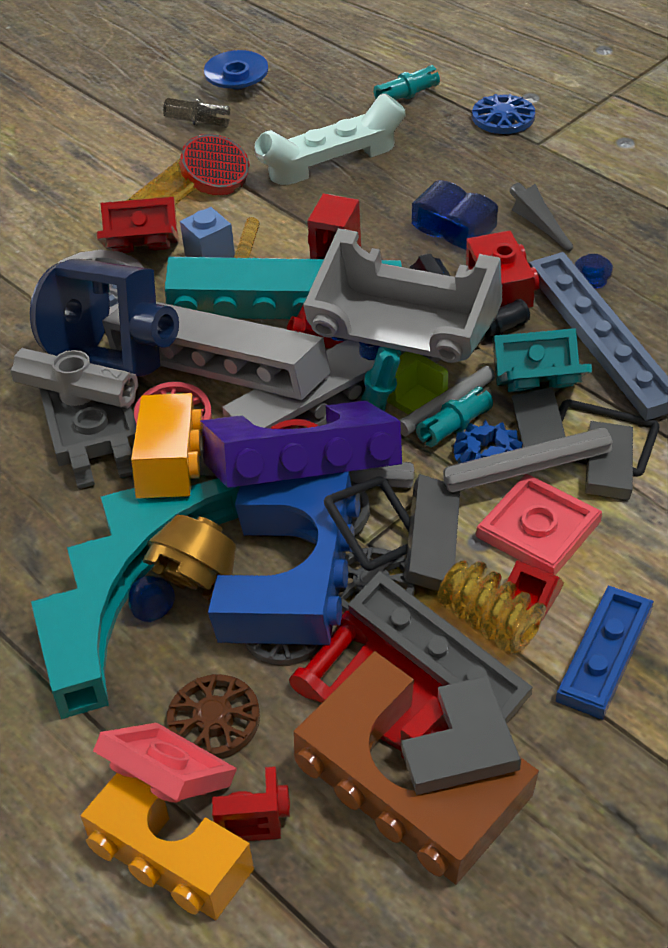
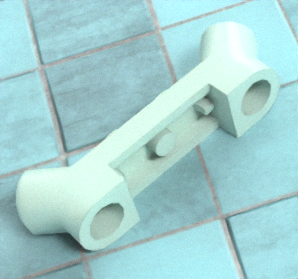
(291, 157)

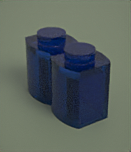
(453, 214)

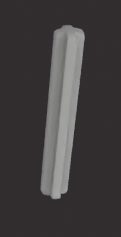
(527, 460)

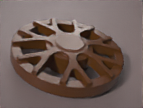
(214, 714)

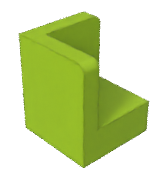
(417, 382)

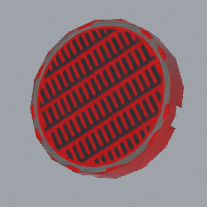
(214, 164)

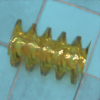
(490, 607)

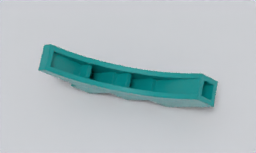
(79, 622)

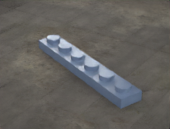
(604, 335)

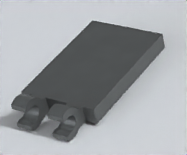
(89, 432)

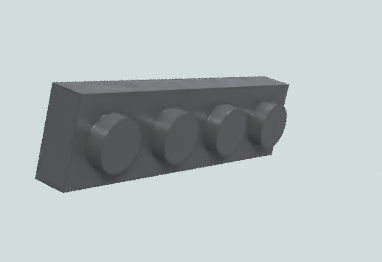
(434, 642)

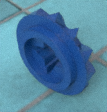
(468, 443)

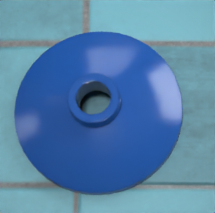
(236, 69)

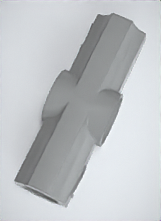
(74, 378)

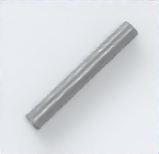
(479, 378)

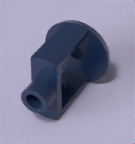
(74, 301)

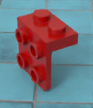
(138, 224)

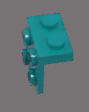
(538, 357)

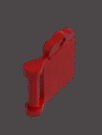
(309, 684)

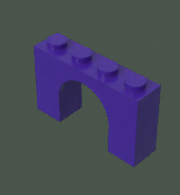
(352, 440)

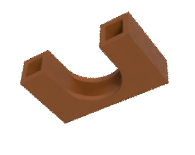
(444, 826)

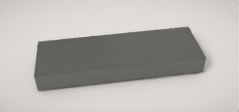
(431, 533)

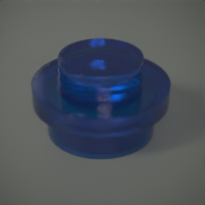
(595, 269)
(150, 598)

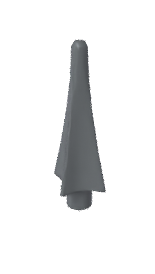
(533, 208)

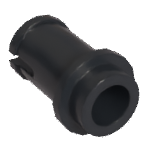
(509, 317)

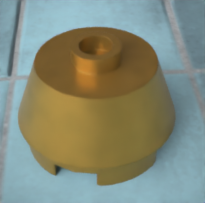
(191, 553)

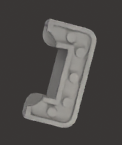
(402, 306)

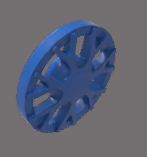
(503, 114)

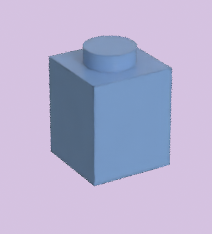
(207, 235)

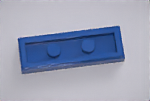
(604, 652)

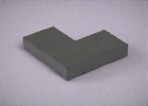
(472, 747)

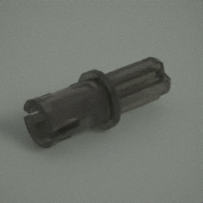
(196, 112)

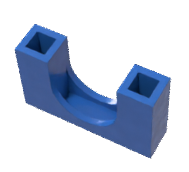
(300, 602)

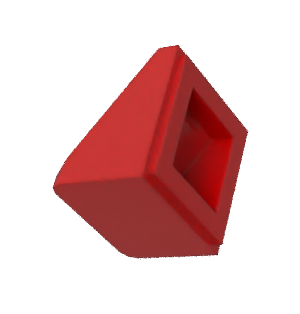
(538, 583)

